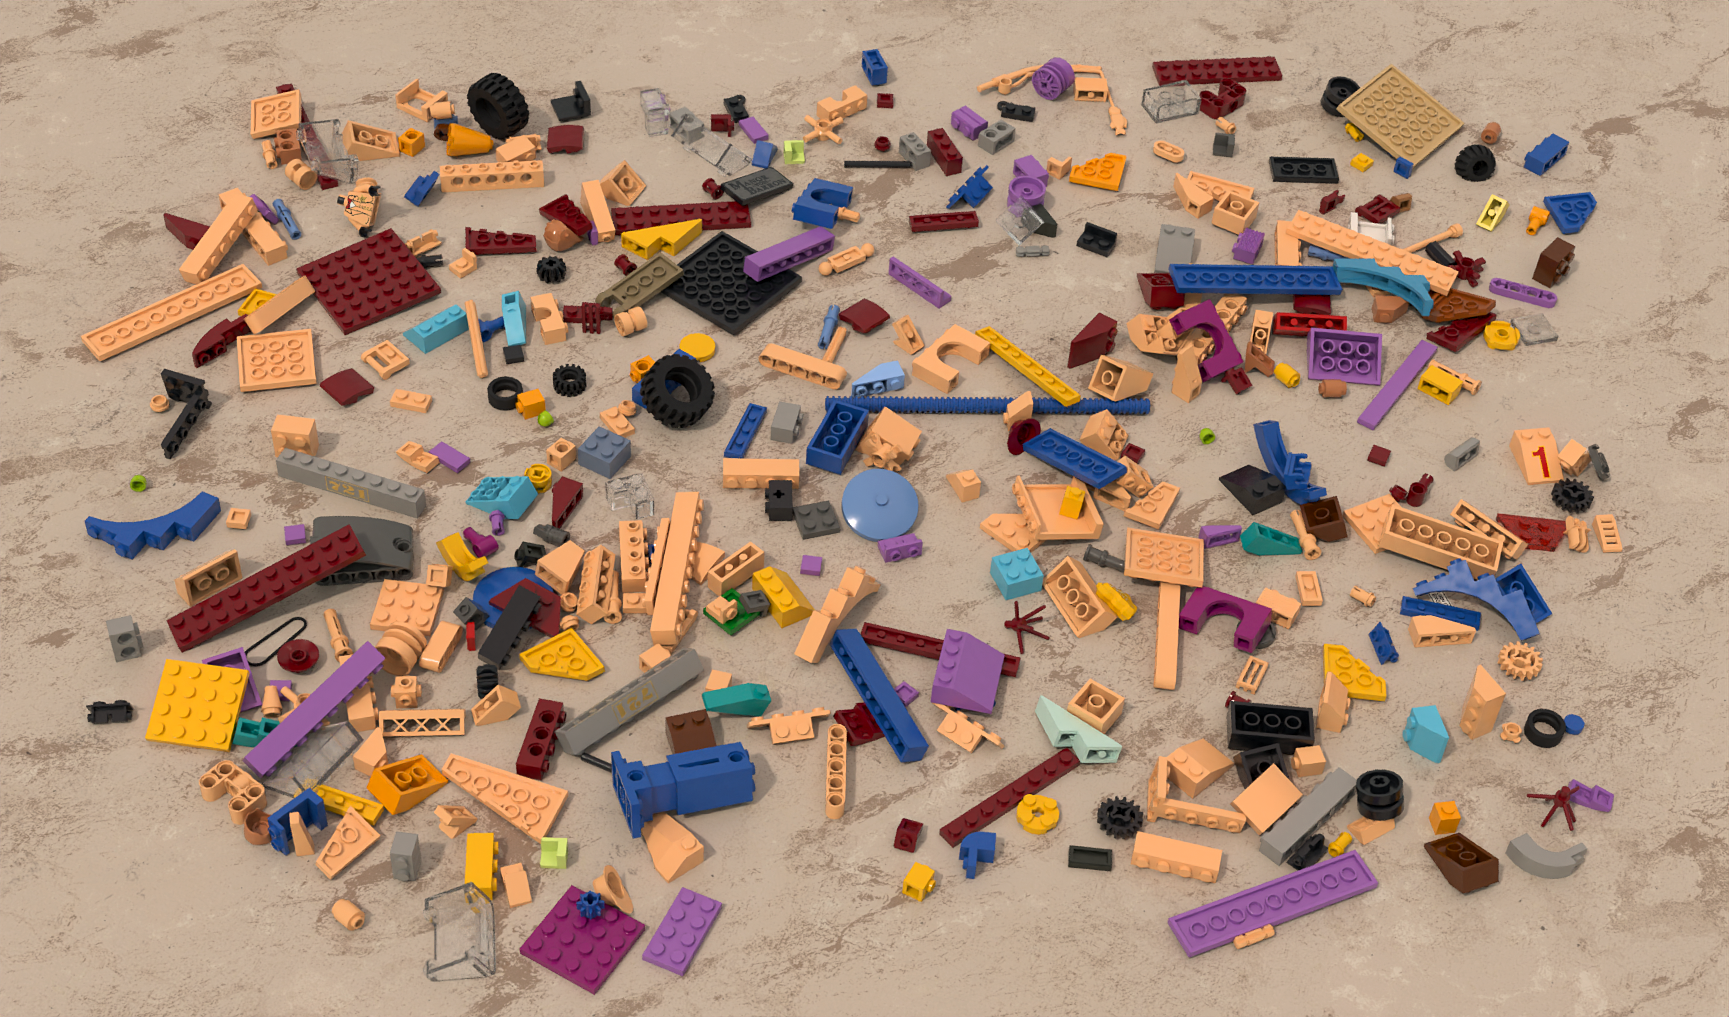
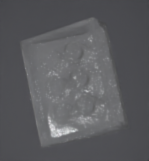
(315, 760)

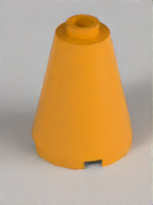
(466, 141)

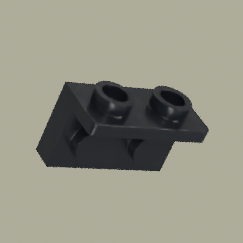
(1097, 239)

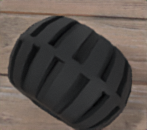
(1475, 163)

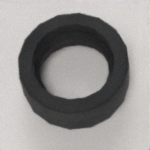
(504, 383)
(1549, 717)

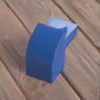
(977, 848)

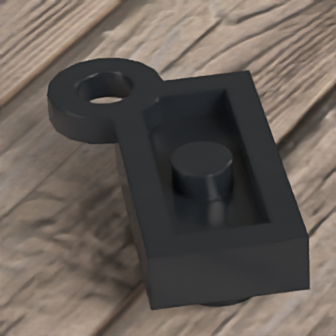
(736, 108)
(1016, 112)

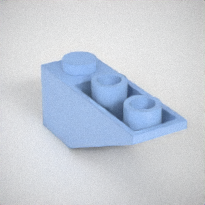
(881, 379)

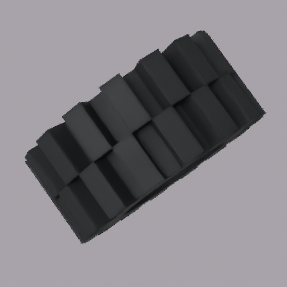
(569, 387)

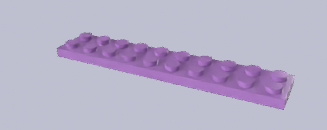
(1272, 903)

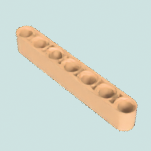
(1167, 636)

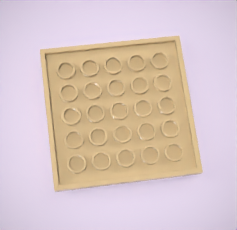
(1400, 116)

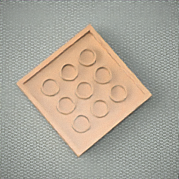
(276, 360)
(1164, 557)

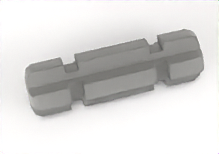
(1032, 251)

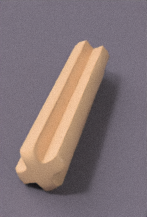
(835, 344)

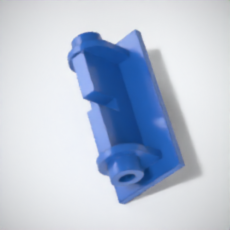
(1382, 644)

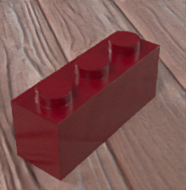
(944, 152)

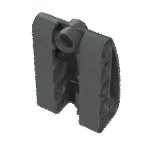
(386, 547)

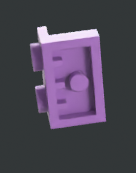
(900, 547)

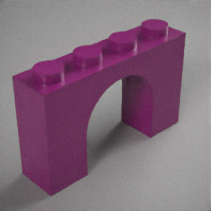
(1206, 317)
(1209, 602)

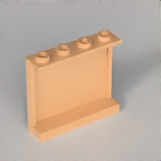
(1042, 506)

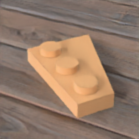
(346, 844)

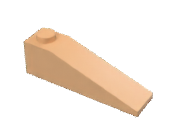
(671, 846)

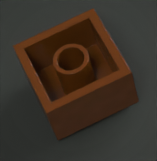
(1554, 262)

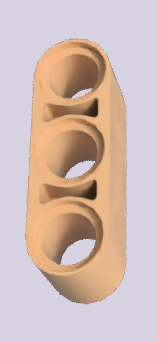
(441, 646)

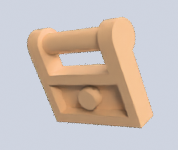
(389, 355)

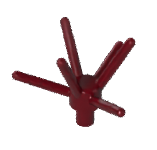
(1020, 624)
(1561, 800)

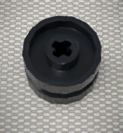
(1336, 92)
(1380, 794)

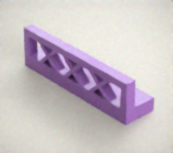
(918, 283)

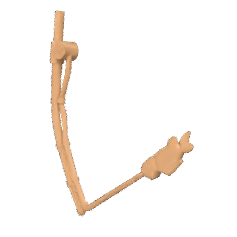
(1004, 85)

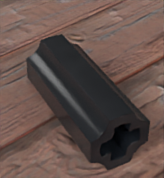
(1439, 255)

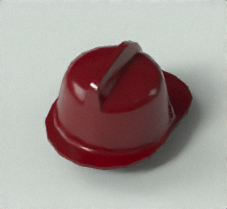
(1021, 432)

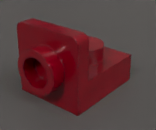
(722, 122)
(1237, 379)
(907, 835)

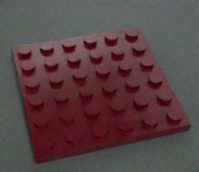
(369, 281)

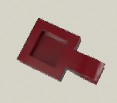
(1329, 202)

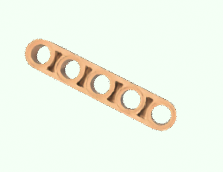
(279, 305)
(802, 366)
(836, 771)

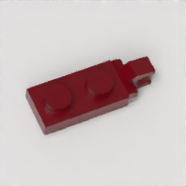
(573, 314)

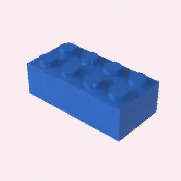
(837, 437)

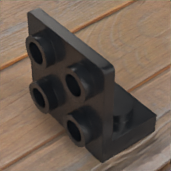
(572, 106)

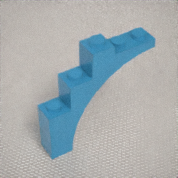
(1391, 279)

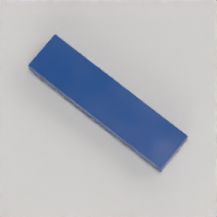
(745, 431)
(1417, 607)

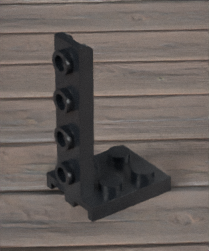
(188, 390)

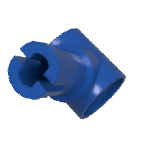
(488, 327)

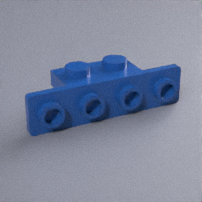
(974, 191)

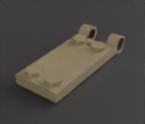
(641, 284)

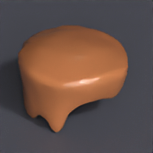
(257, 827)

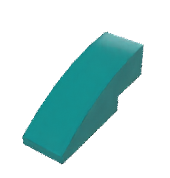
(251, 733)

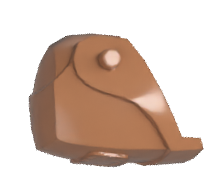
(559, 236)

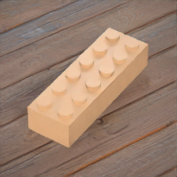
(1438, 542)

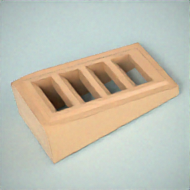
(1604, 527)

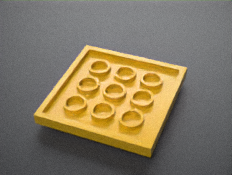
(197, 705)

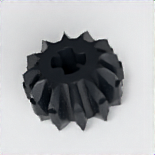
(551, 269)
(486, 679)

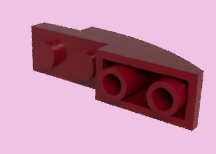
(215, 340)

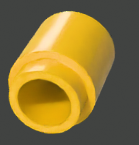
(1287, 375)

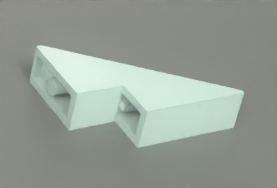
(1070, 731)

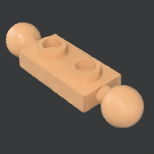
(846, 259)

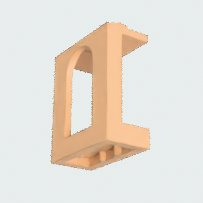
(413, 91)

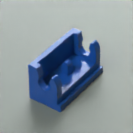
(1296, 472)

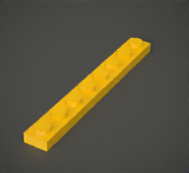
(1029, 367)

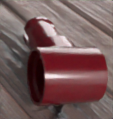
(1418, 491)

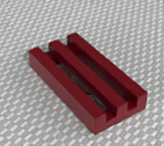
(591, 327)

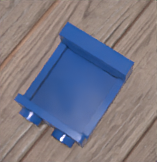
(311, 810)

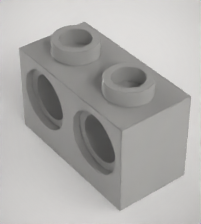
(996, 137)
(914, 150)
(124, 639)

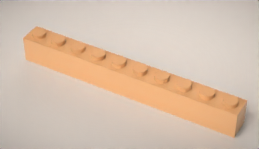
(677, 568)

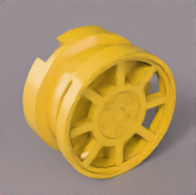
(540, 477)

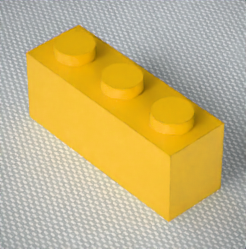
(480, 862)

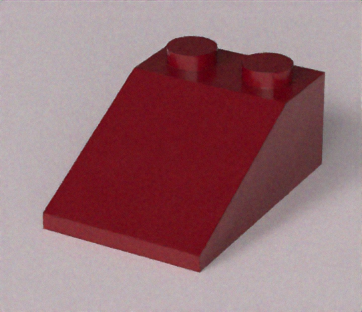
(1160, 290)
(1093, 341)

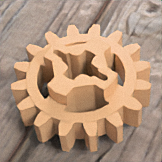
(1520, 660)

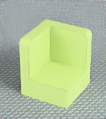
(794, 152)
(554, 853)

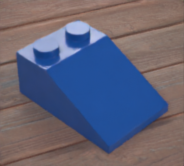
(1519, 579)

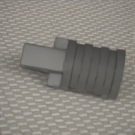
(552, 534)

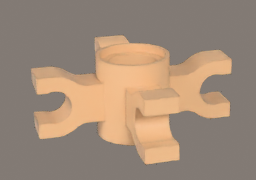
(882, 454)

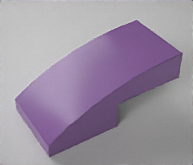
(1594, 798)

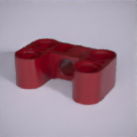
(1230, 97)

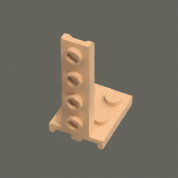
(1182, 811)

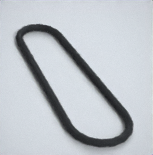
(270, 634)

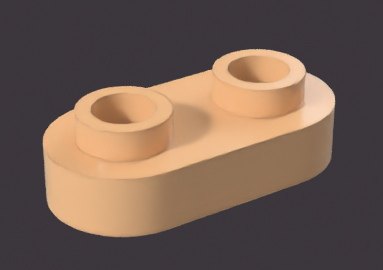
(1168, 151)

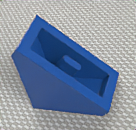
(764, 154)

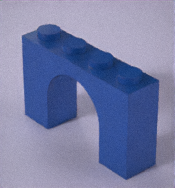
(814, 203)

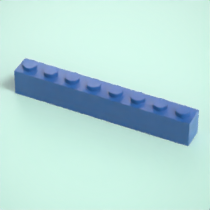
(879, 695)

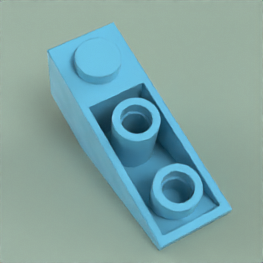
(514, 318)

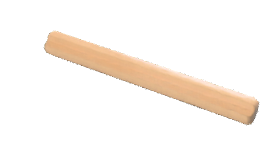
(476, 339)

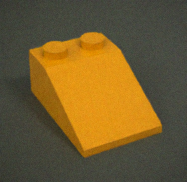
(405, 783)

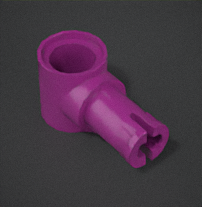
(481, 545)

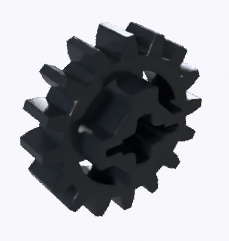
(1572, 495)
(1120, 817)

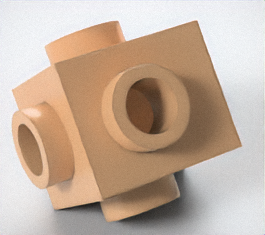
(406, 691)

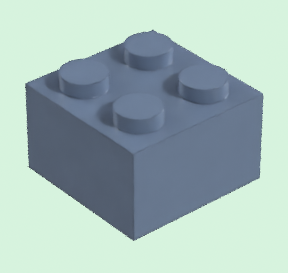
(604, 452)

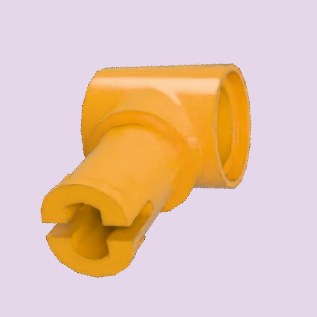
(1537, 218)

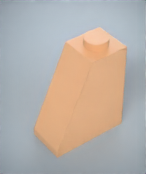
(560, 566)

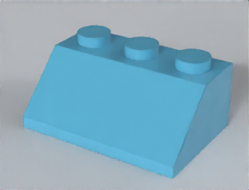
(438, 329)

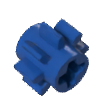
(590, 905)

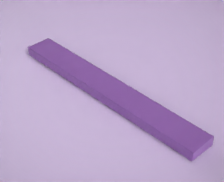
(1397, 385)

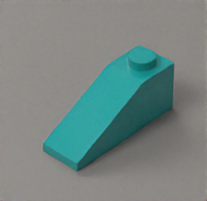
(1268, 541)
(739, 699)

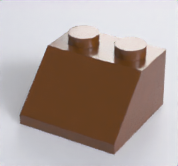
(1324, 519)

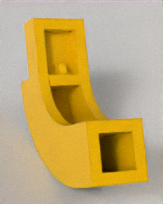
(458, 556)

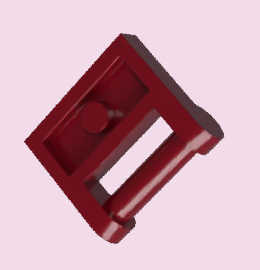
(1380, 213)

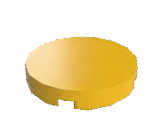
(698, 346)

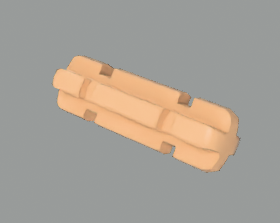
(1253, 936)

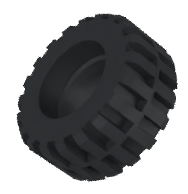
(498, 106)
(666, 407)

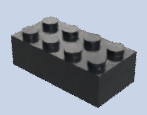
(1268, 724)

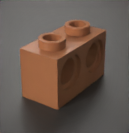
(288, 145)

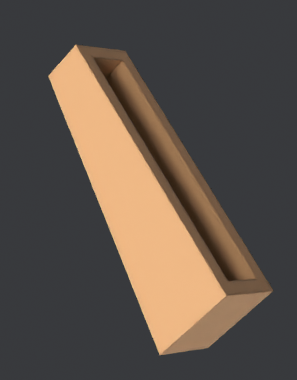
(302, 840)

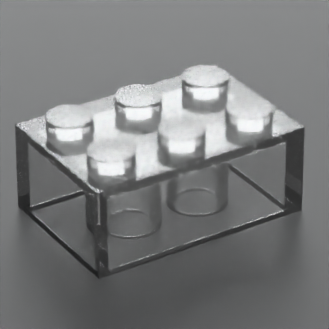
(1171, 101)

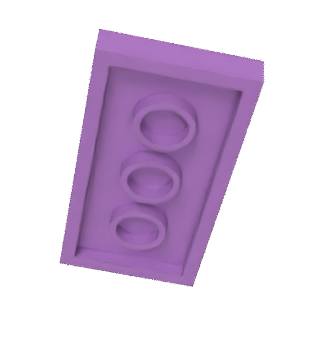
(682, 931)

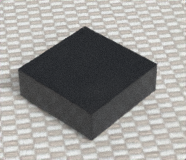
(513, 354)

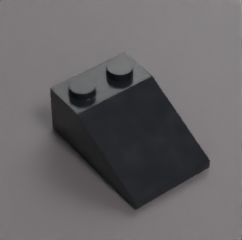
(1254, 488)
(1254, 762)

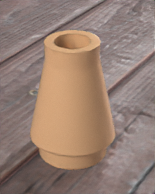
(271, 703)

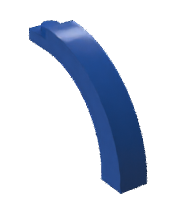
(1275, 458)

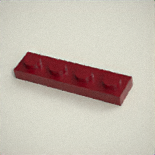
(943, 221)

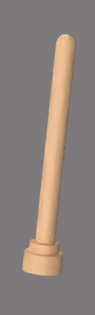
(1453, 231)

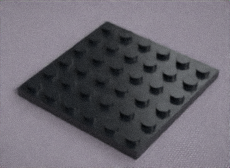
(721, 290)

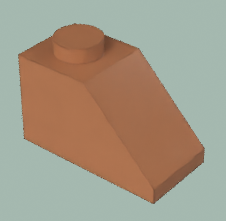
(1388, 308)

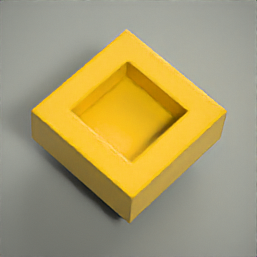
(1362, 162)

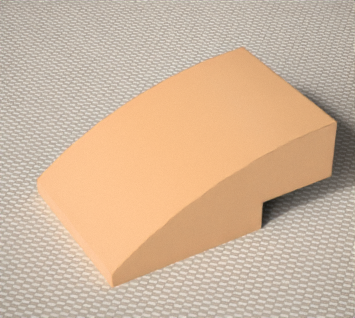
(1266, 799)

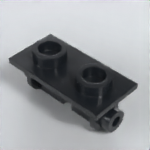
(118, 710)
(1308, 853)

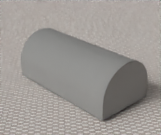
(1462, 454)

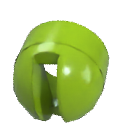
(545, 419)
(1207, 436)
(138, 483)

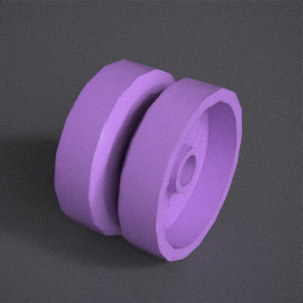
(1029, 187)

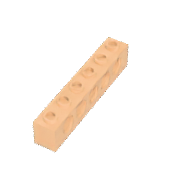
(492, 176)
(1229, 310)

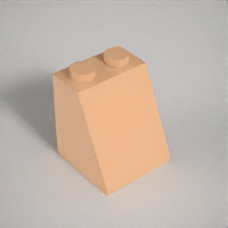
(1119, 378)
(893, 431)

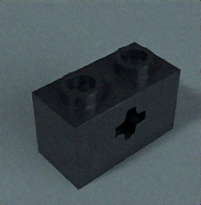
(780, 500)

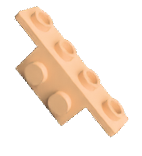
(790, 728)
(962, 731)

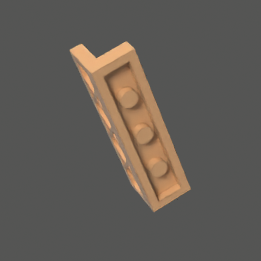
(422, 714)

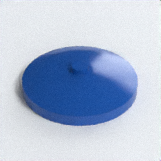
(498, 582)

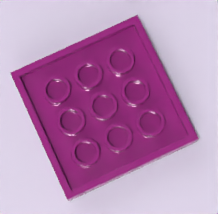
(581, 947)

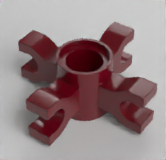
(1467, 268)

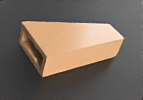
(596, 209)

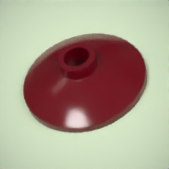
(298, 655)

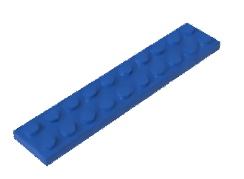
(1254, 279)

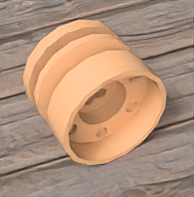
(401, 648)

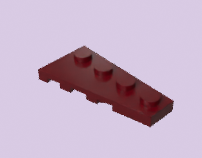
(566, 212)
(495, 243)
(1461, 331)

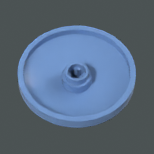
(879, 505)

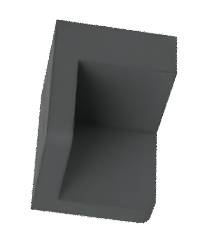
(1223, 145)

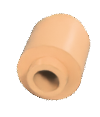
(442, 110)
(348, 914)

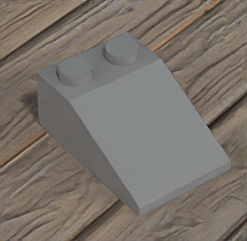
(1174, 247)

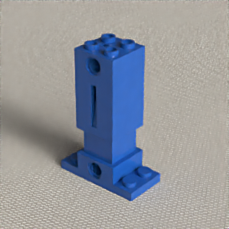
(684, 782)

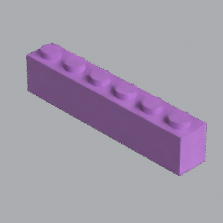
(788, 253)

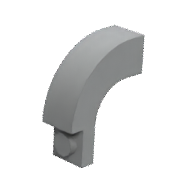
(1541, 862)

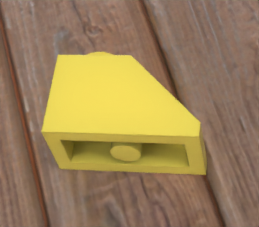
(1493, 213)

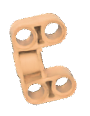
(230, 779)

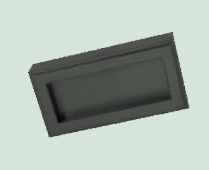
(1090, 858)

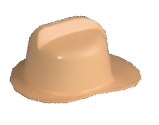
(612, 889)

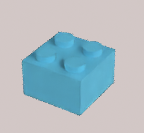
(1016, 574)

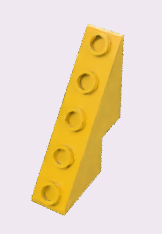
(668, 238)

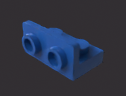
(421, 188)

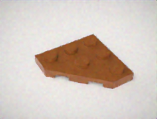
(1458, 306)

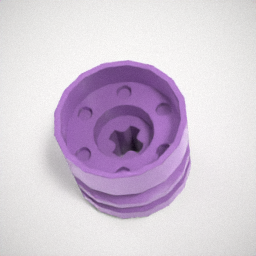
(1053, 78)

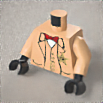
(361, 207)

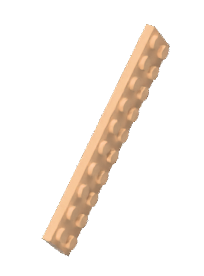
(1359, 246)
(170, 312)

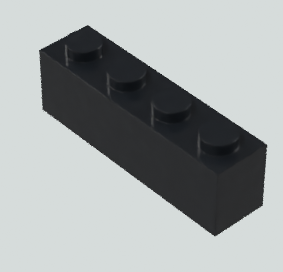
(509, 627)

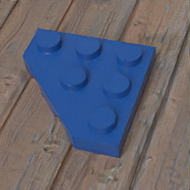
(1570, 210)

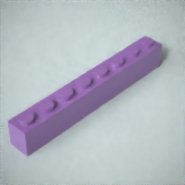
(313, 710)

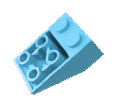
(505, 494)

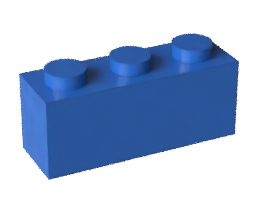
(1546, 154)

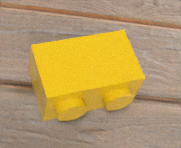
(1440, 385)

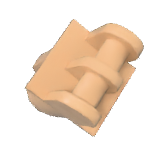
(1577, 534)

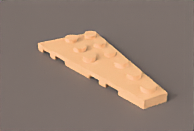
(518, 799)

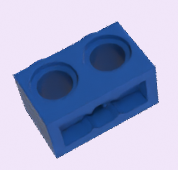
(874, 67)

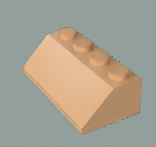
(1076, 598)

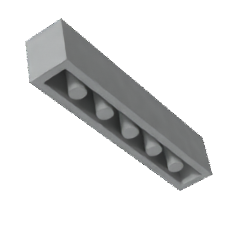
(1307, 816)

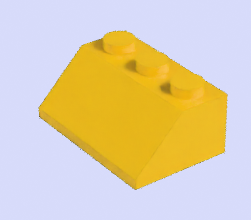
(785, 598)

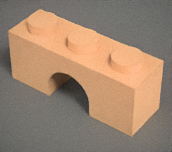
(852, 102)
(551, 320)

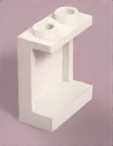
(1380, 232)

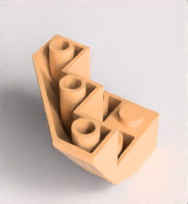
(1156, 334)

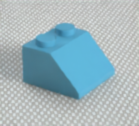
(1426, 733)

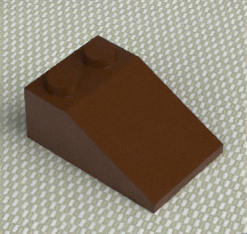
(689, 731)
(1463, 862)

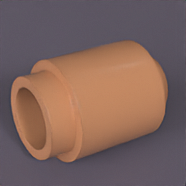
(1491, 133)
(1332, 388)

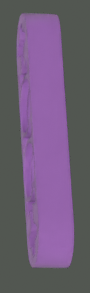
(1547, 299)

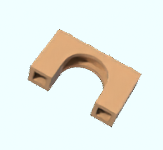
(953, 342)

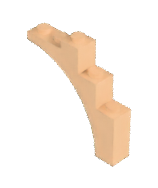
(839, 602)

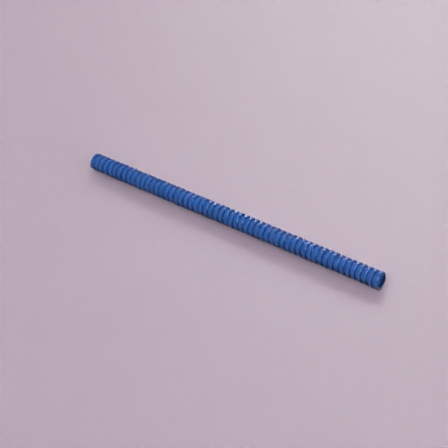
(991, 405)

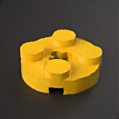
(1507, 341)
(1040, 804)

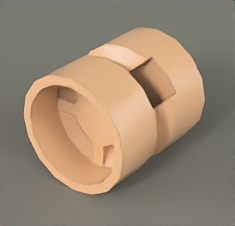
(300, 174)
(630, 321)

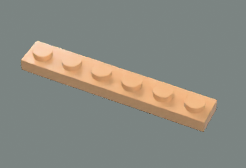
(654, 571)

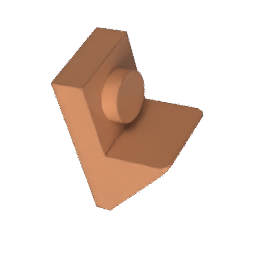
(1258, 359)

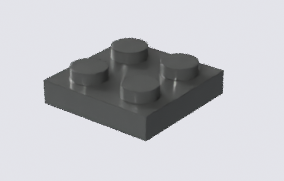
(816, 520)

